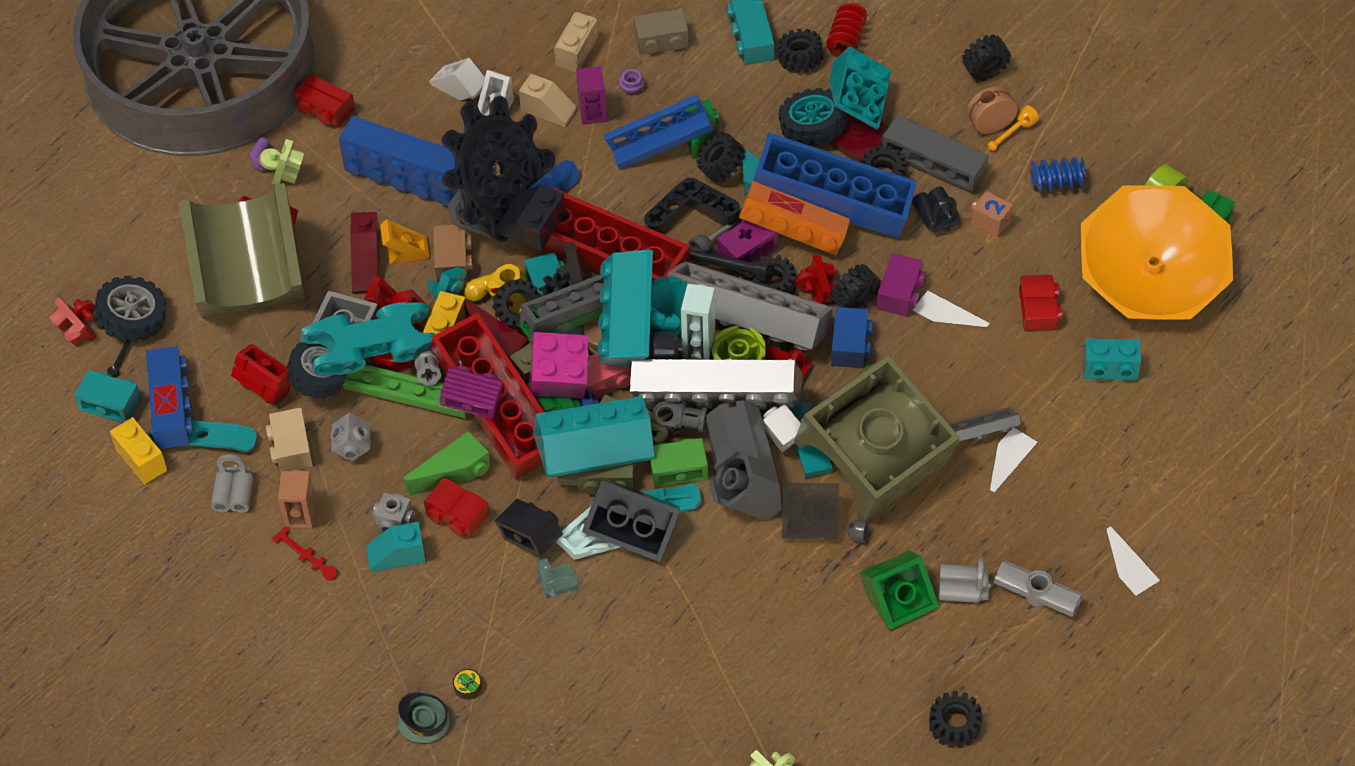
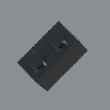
(529, 526)

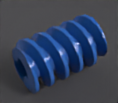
(1057, 174)

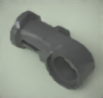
(681, 416)

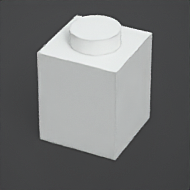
(781, 426)

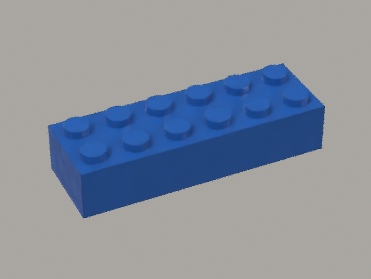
(396, 159)
(837, 184)

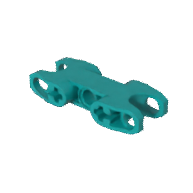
(354, 342)

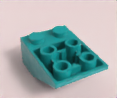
(859, 86)

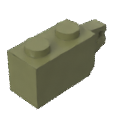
(589, 480)

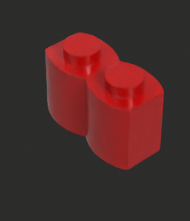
(1039, 302)
(456, 507)

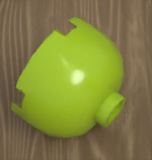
(738, 345)

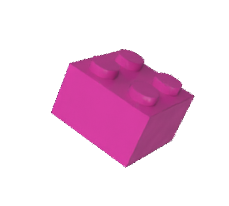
(558, 365)

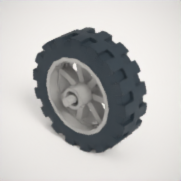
(131, 324)

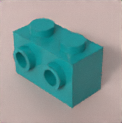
(1111, 359)

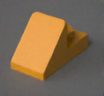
(403, 243)

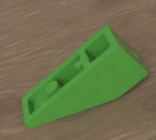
(458, 462)

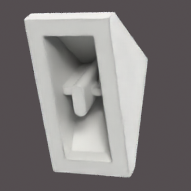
(495, 85)

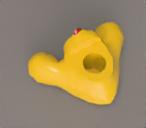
(479, 287)

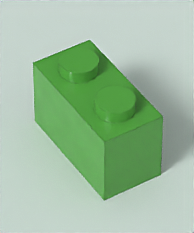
(678, 463)

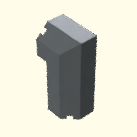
(743, 461)

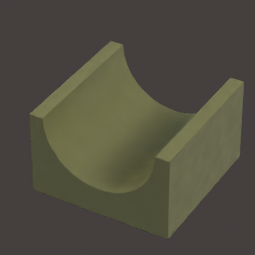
(242, 253)
(879, 436)

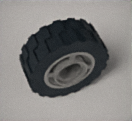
(303, 377)

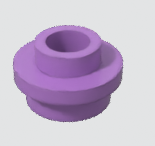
(631, 81)

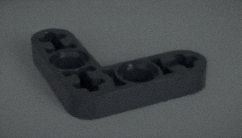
(694, 197)

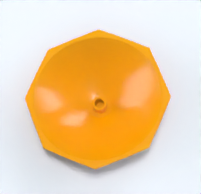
(1156, 252)

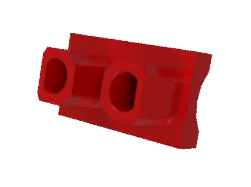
(815, 280)
(79, 328)

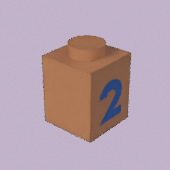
(991, 213)

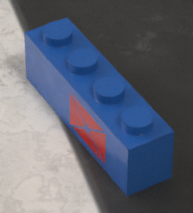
(168, 398)

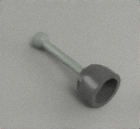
(703, 243)

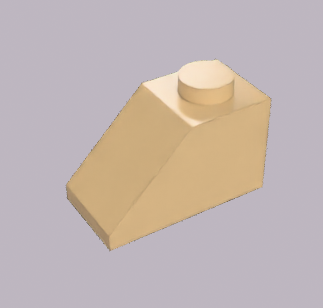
(546, 100)

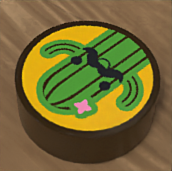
(467, 684)

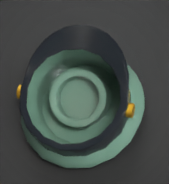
(422, 717)

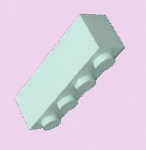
(698, 322)

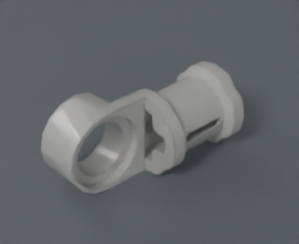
(426, 366)

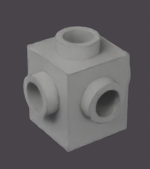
(350, 437)
(392, 511)

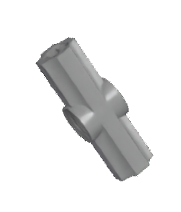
(1023, 583)

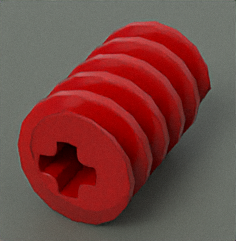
(846, 28)

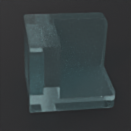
(556, 580)

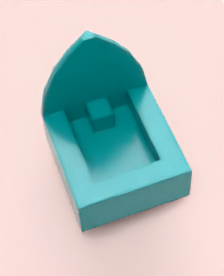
(450, 282)

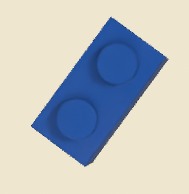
(849, 337)

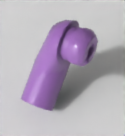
(261, 145)

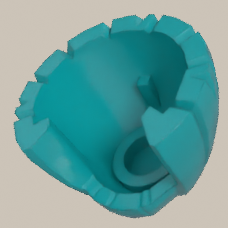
(666, 304)

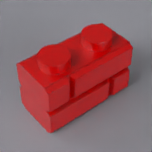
(324, 101)
(261, 374)

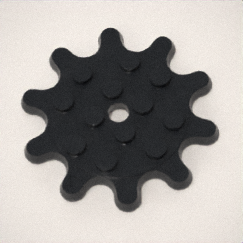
(476, 151)

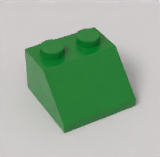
(899, 589)

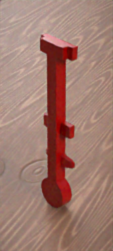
(329, 572)

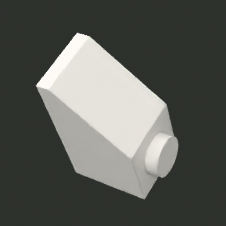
(459, 80)

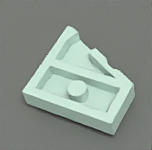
(580, 544)

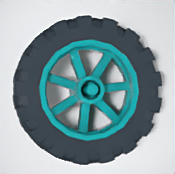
(817, 117)

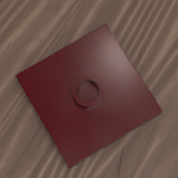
(858, 138)

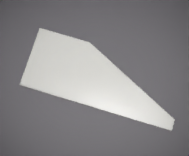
(1129, 566)

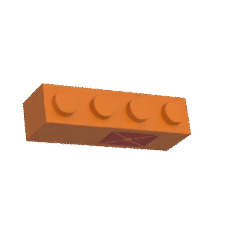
(794, 218)

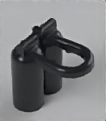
(937, 209)

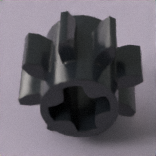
(551, 283)

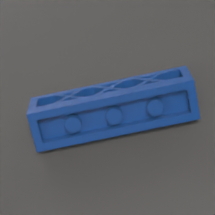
(661, 134)

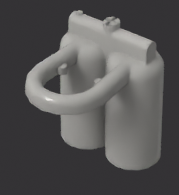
(232, 486)
(964, 582)

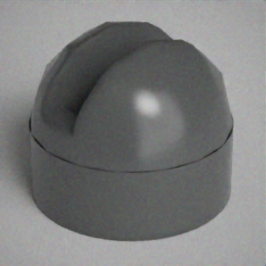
(859, 531)

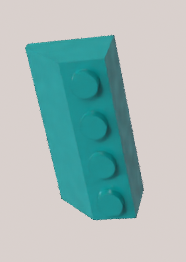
(625, 308)
(594, 436)

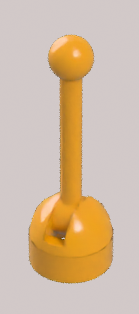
(1026, 118)

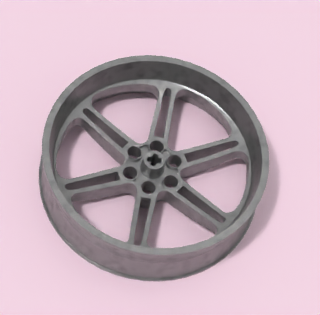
(197, 56)

